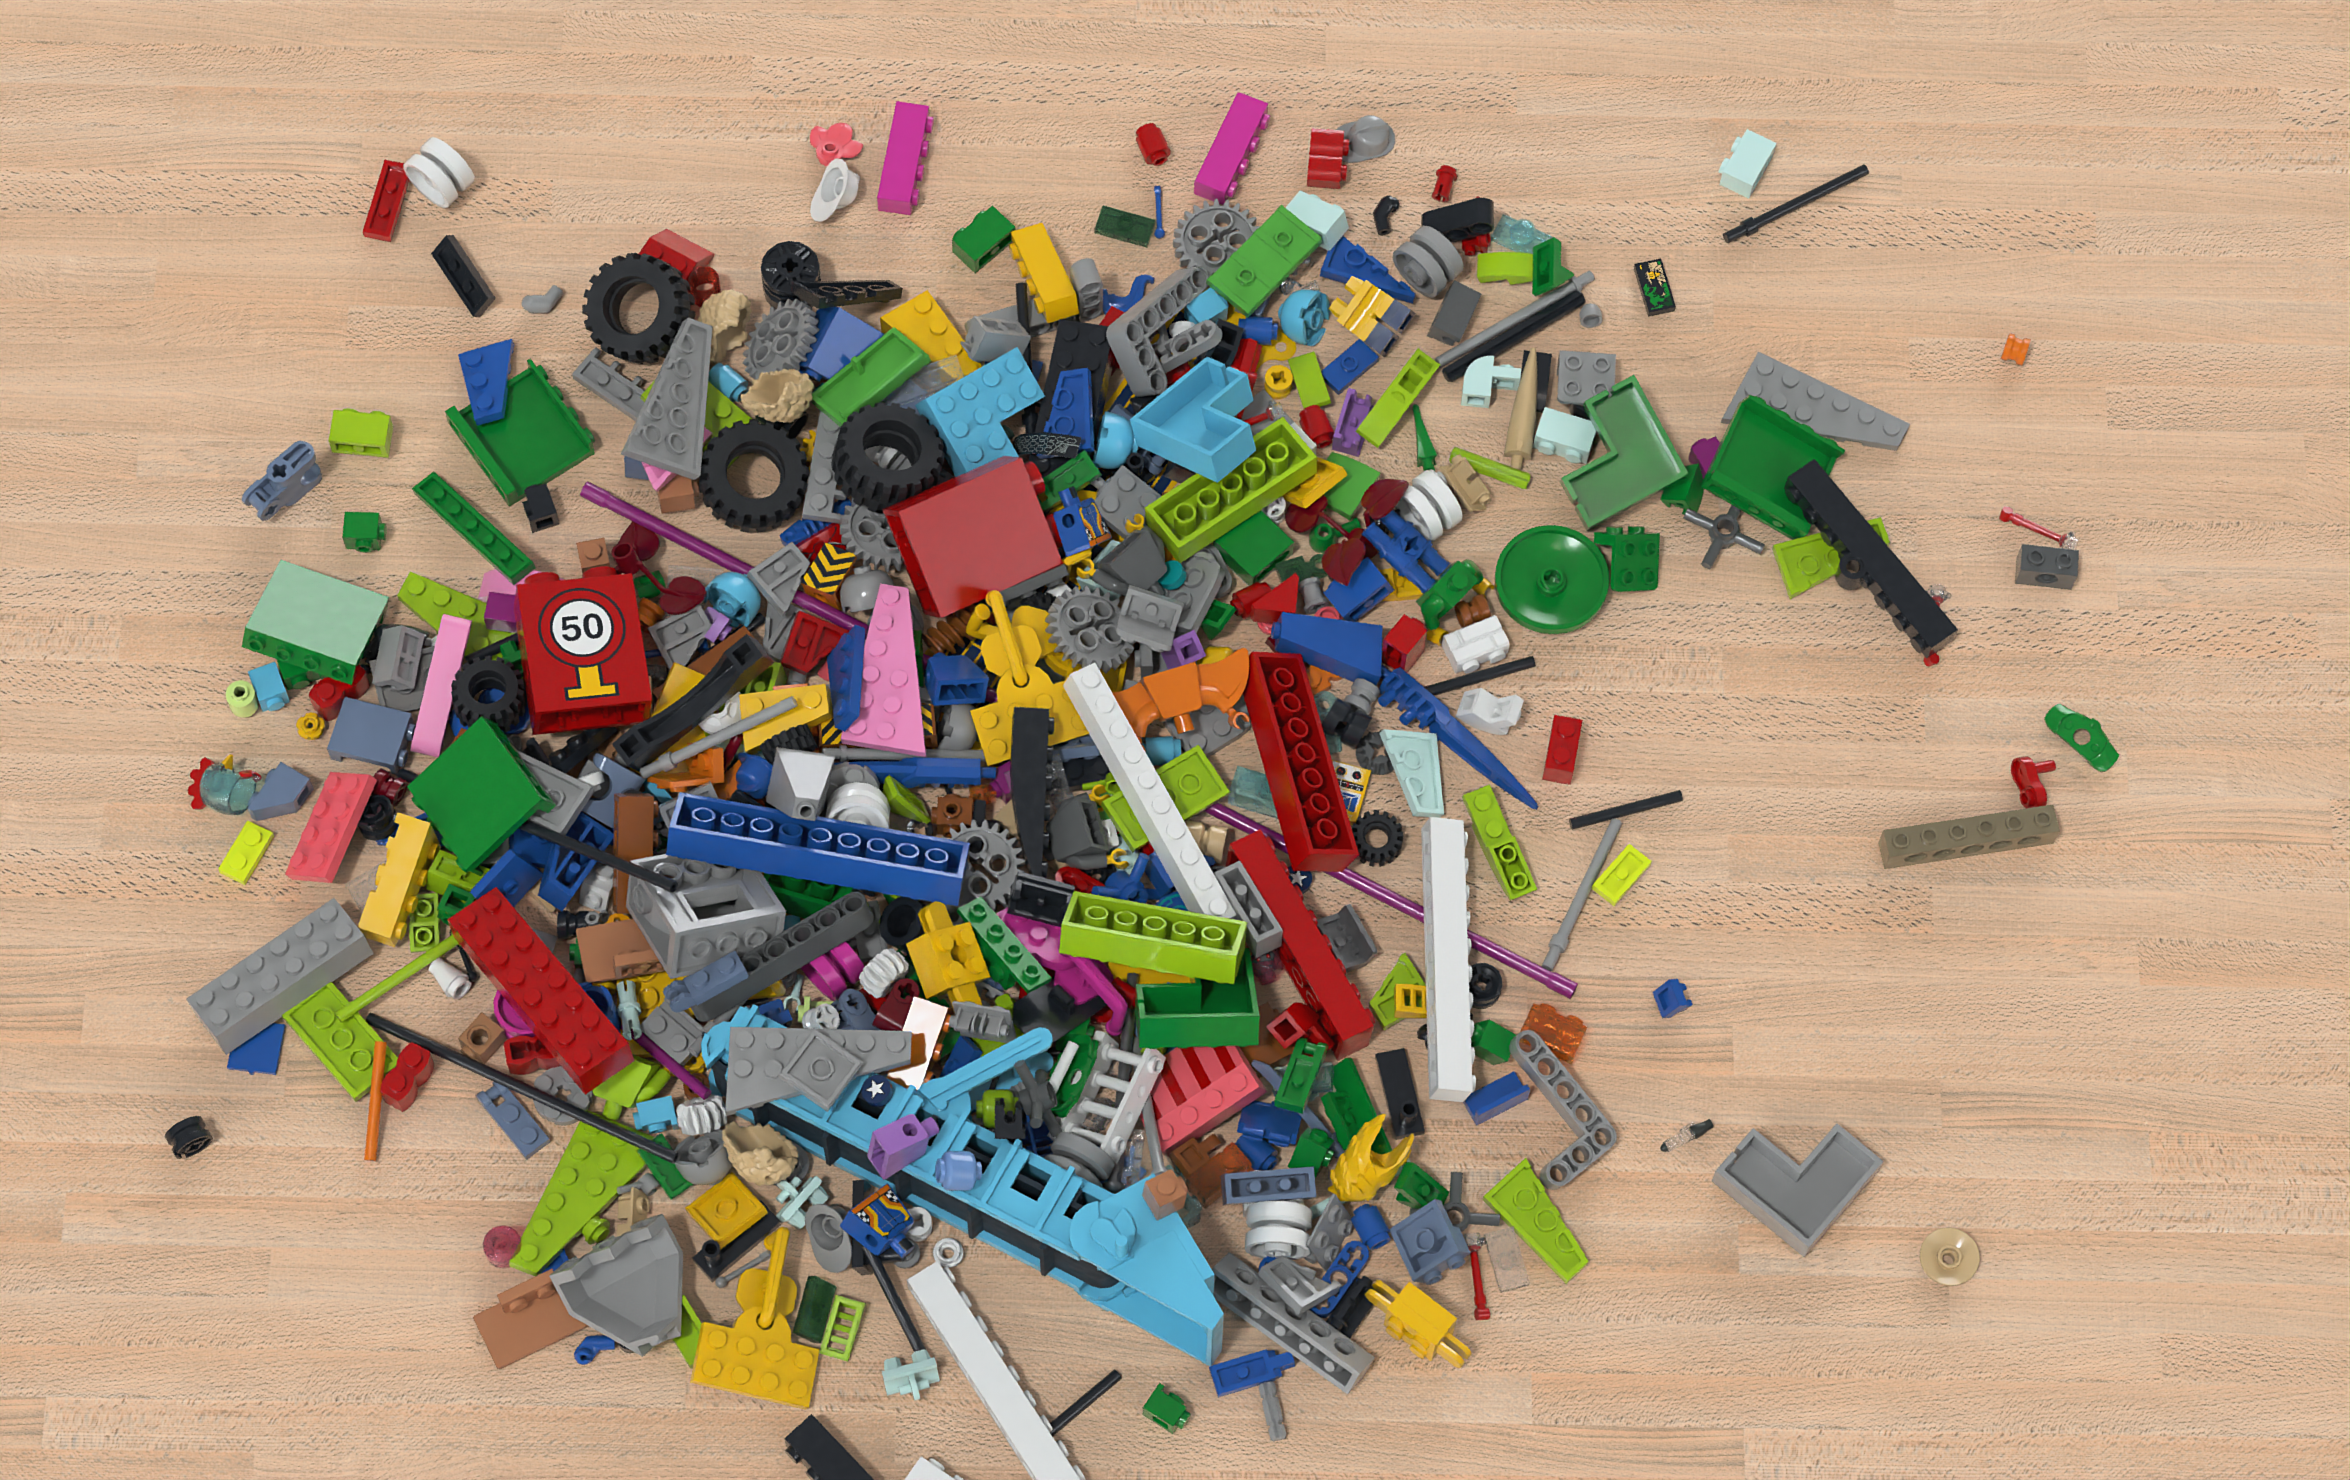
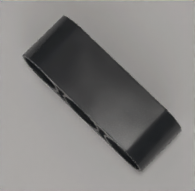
(1462, 219)

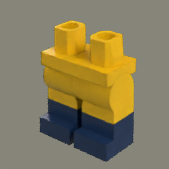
(1364, 309)

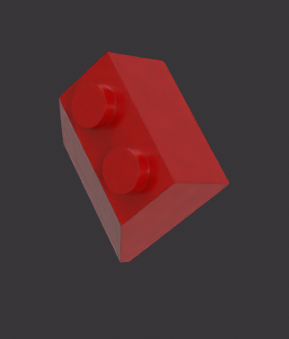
(677, 252)

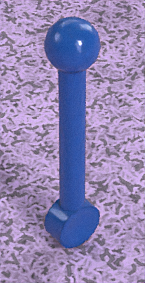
(1159, 232)

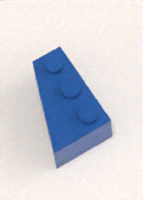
(568, 869)

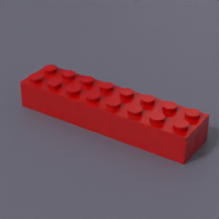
(1298, 763)
(1304, 950)
(541, 990)

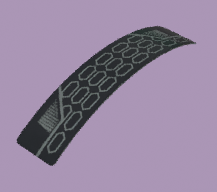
(1047, 444)

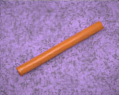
(375, 1101)

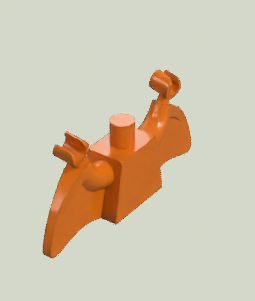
(1184, 691)

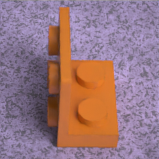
(701, 769)

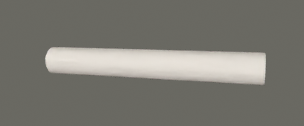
(1063, 1065)

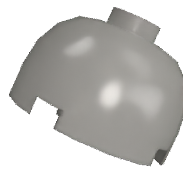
(861, 589)
(956, 728)
(703, 1159)

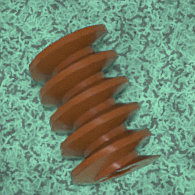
(949, 632)

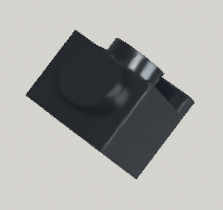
(540, 508)

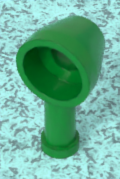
(1320, 544)

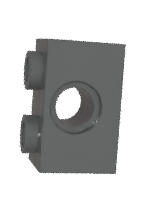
(2046, 566)

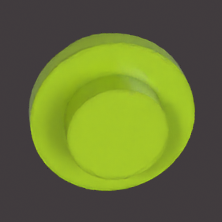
(596, 1230)

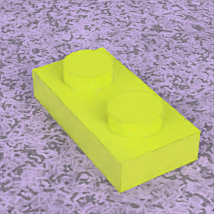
(246, 852)
(1621, 875)

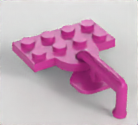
(1077, 975)

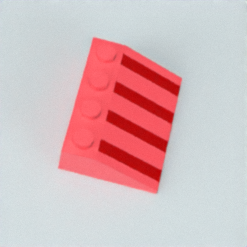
(1200, 1091)

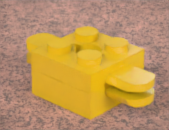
(933, 958)
(1419, 1322)

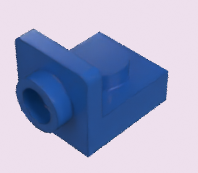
(775, 1011)

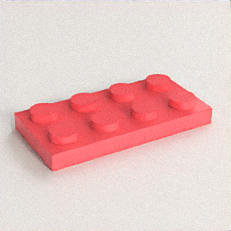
(330, 827)

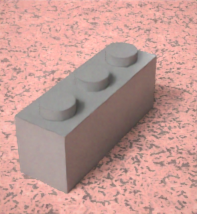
(1262, 927)

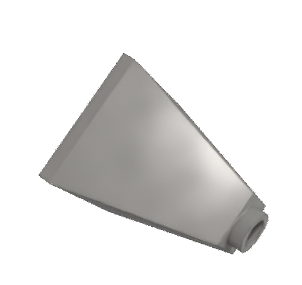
(800, 782)

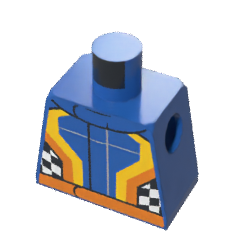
(1079, 523)
(880, 1223)

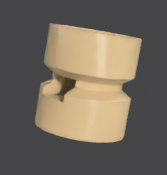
(1211, 840)

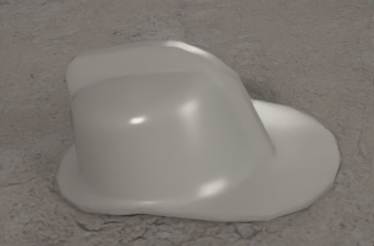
(1367, 138)
(828, 1240)

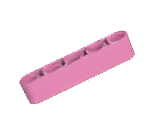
(437, 696)

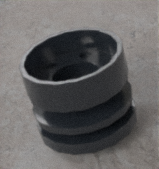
(775, 267)

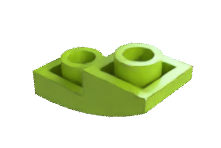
(1497, 266)
(1309, 380)
(424, 924)

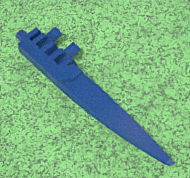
(1433, 713)
(933, 771)

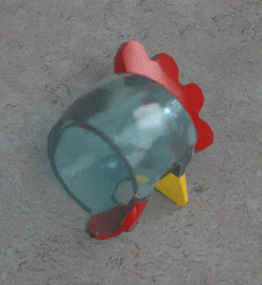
(222, 788)

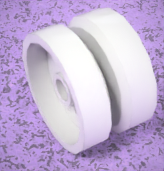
(438, 172)
(1430, 506)
(859, 804)
(1278, 1229)

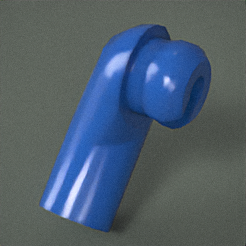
(591, 1346)

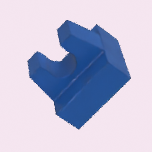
(1671, 998)

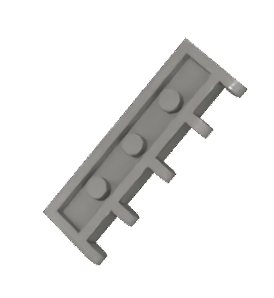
(610, 385)
(821, 483)

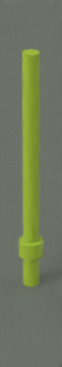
(396, 978)

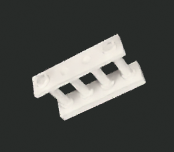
(1133, 1101)

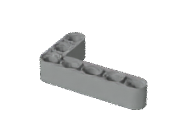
(1089, 295)
(1131, 330)
(1565, 1107)

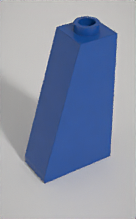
(1332, 644)

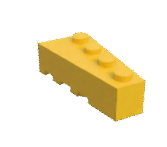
(929, 329)
(399, 880)

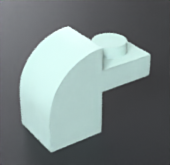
(1482, 377)

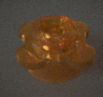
(982, 792)

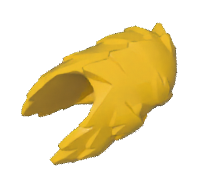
(1363, 1171)

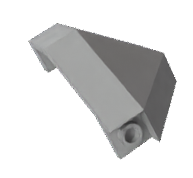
(628, 1286)

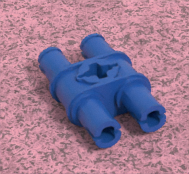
(1417, 548)

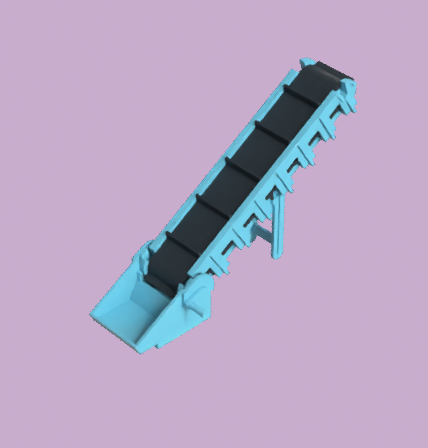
(1022, 1204)

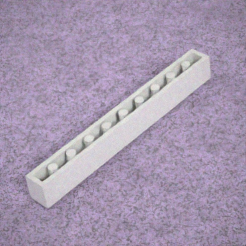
(1146, 793)
(1447, 960)
(990, 1376)

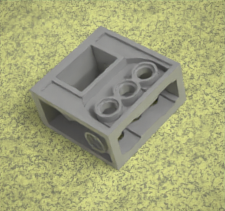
(706, 914)

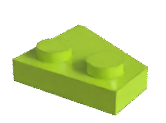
(1383, 1001)

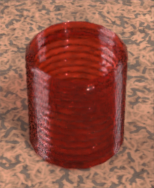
(700, 276)

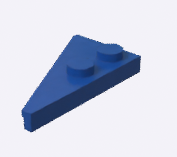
(1351, 260)

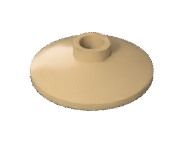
(1950, 1243)

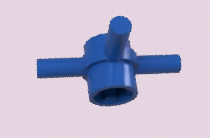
(1126, 886)

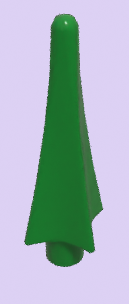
(1425, 450)

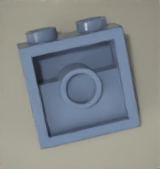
(1429, 1243)

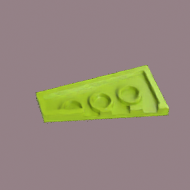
(1527, 1209)

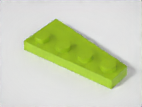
(1811, 561)

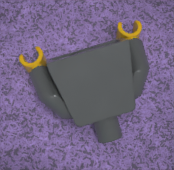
(1134, 562)
(1078, 834)

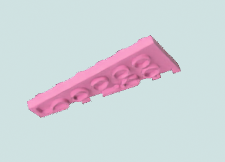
(890, 681)

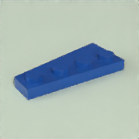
(845, 677)

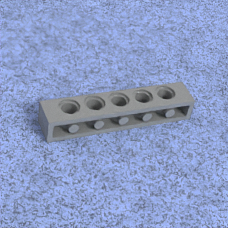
(1302, 1335)

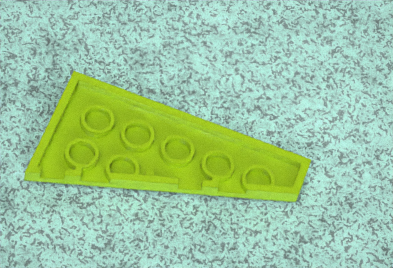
(432, 600)
(576, 1193)

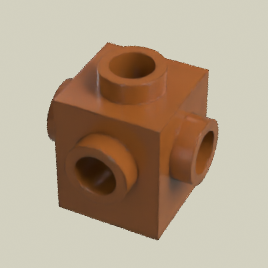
(951, 812)

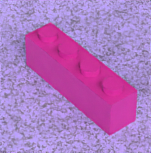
(1231, 148)
(903, 158)

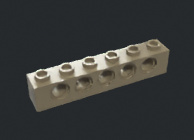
(1968, 836)

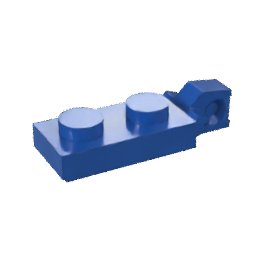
(1249, 1371)

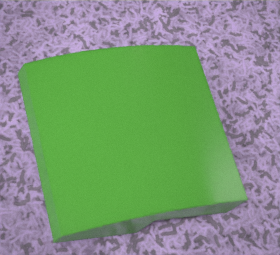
(1347, 494)

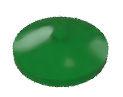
(1551, 579)

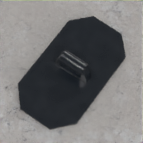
(1054, 1010)

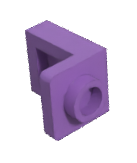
(720, 625)

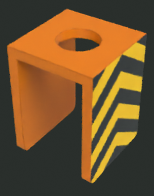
(828, 573)

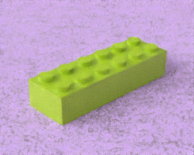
(1206, 510)
(1153, 937)

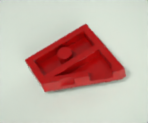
(809, 642)

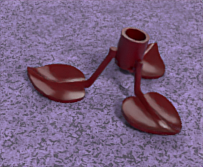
(640, 545)
(1343, 558)

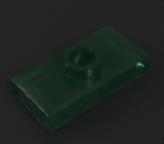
(1124, 226)
(814, 1309)

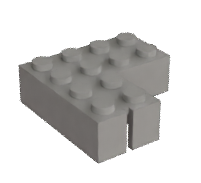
(1797, 1199)

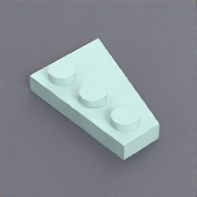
(1417, 769)

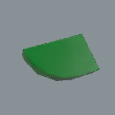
(1686, 492)

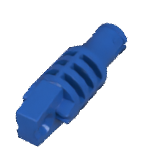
(804, 529)

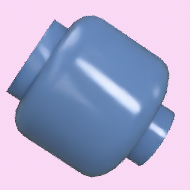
(958, 1170)

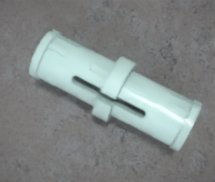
(629, 1010)

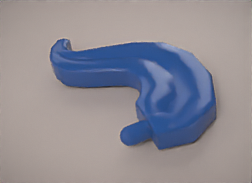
(1125, 303)

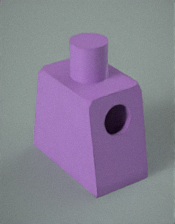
(900, 1144)

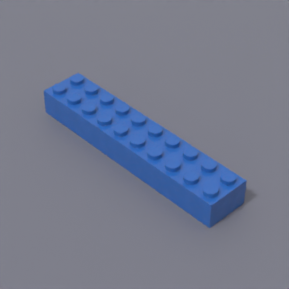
(818, 849)

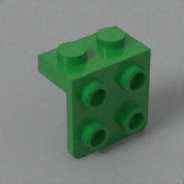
(1633, 557)

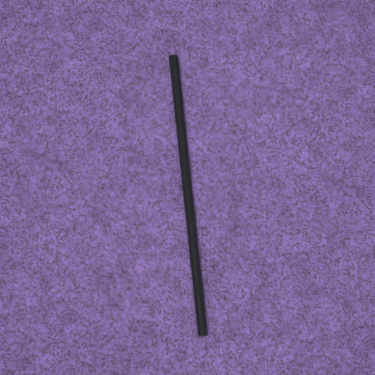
(583, 849)
(523, 1088)

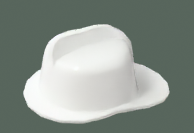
(835, 191)

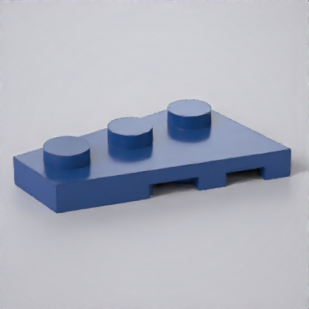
(487, 378)

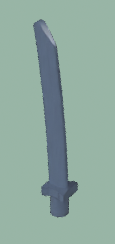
(1308, 1115)

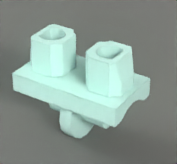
(809, 1191)
(910, 1377)

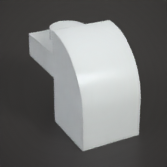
(1488, 712)

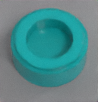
(1174, 576)

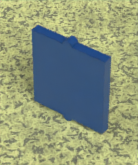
(260, 1052)

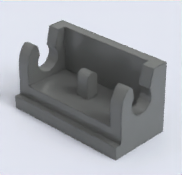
(1454, 314)

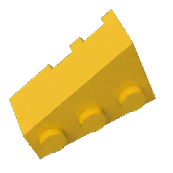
(812, 709)

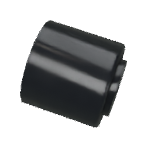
(901, 922)

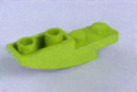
(1397, 398)
(1498, 844)

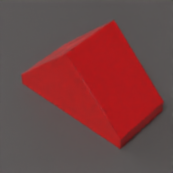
(1278, 600)

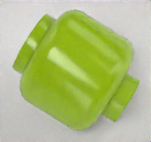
(986, 1107)

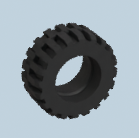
(605, 301)
(891, 428)
(759, 440)

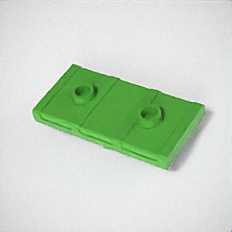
(1264, 261)
(870, 376)

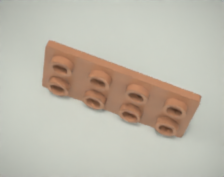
(615, 952)
(525, 1321)

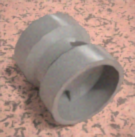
(1362, 695)

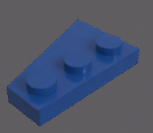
(1072, 409)

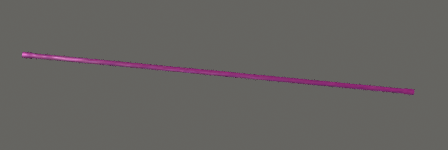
(1551, 979)

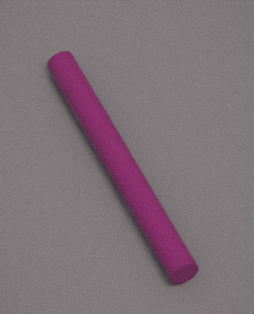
(672, 1065)

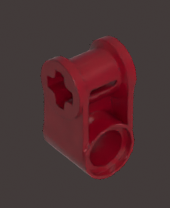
(895, 1009)

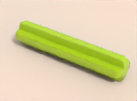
(1494, 469)

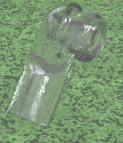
(1290, 286)

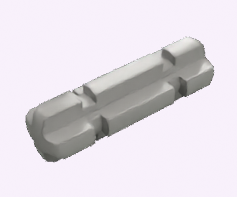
(1272, 1411)

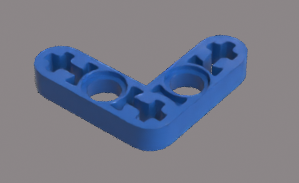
(1344, 1256)

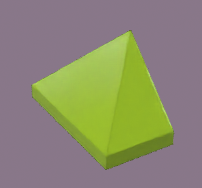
(904, 801)

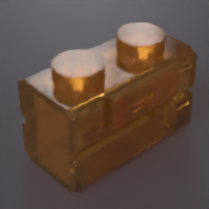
(1559, 1033)
(1206, 1181)

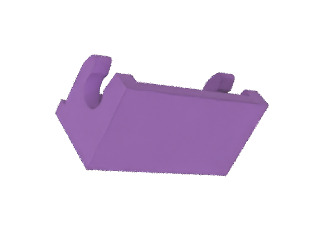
(1350, 418)

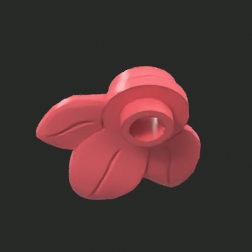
(834, 143)

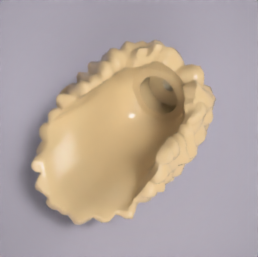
(728, 315)
(779, 395)
(759, 1153)

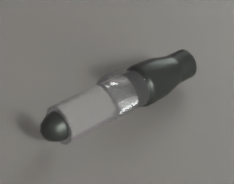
(1686, 1134)

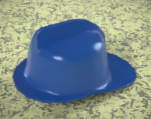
(753, 775)

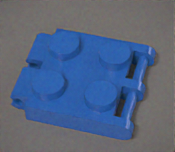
(1270, 1122)

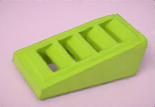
(849, 1303)

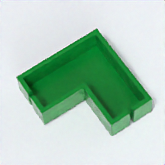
(1637, 461)
(1199, 1012)

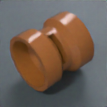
(1473, 611)

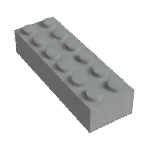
(279, 976)

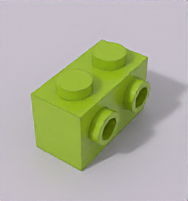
(361, 433)

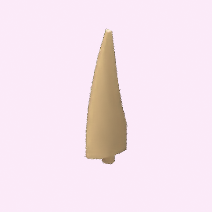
(1523, 415)

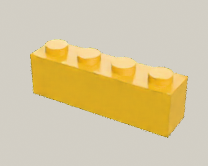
(1043, 272)

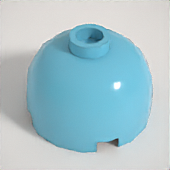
(1303, 316)
(1114, 442)
(734, 597)

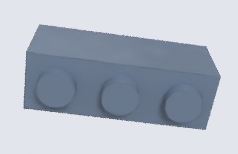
(1268, 1186)

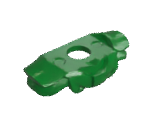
(2097, 751)
(1083, 1061)

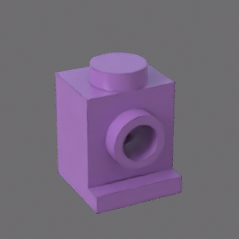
(1184, 650)

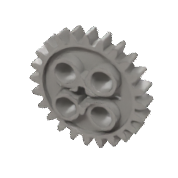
(1217, 239)
(781, 339)
(871, 547)
(1071, 635)
(995, 847)

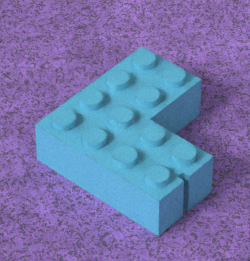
(973, 407)
(1196, 421)

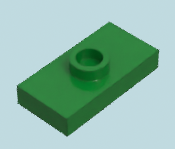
(664, 1171)

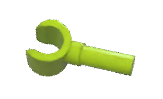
(1110, 788)

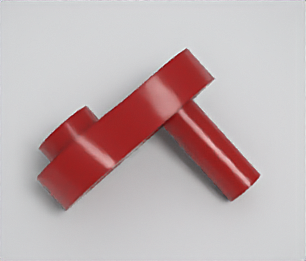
(2026, 777)

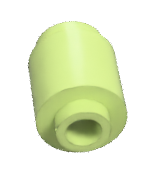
(242, 698)

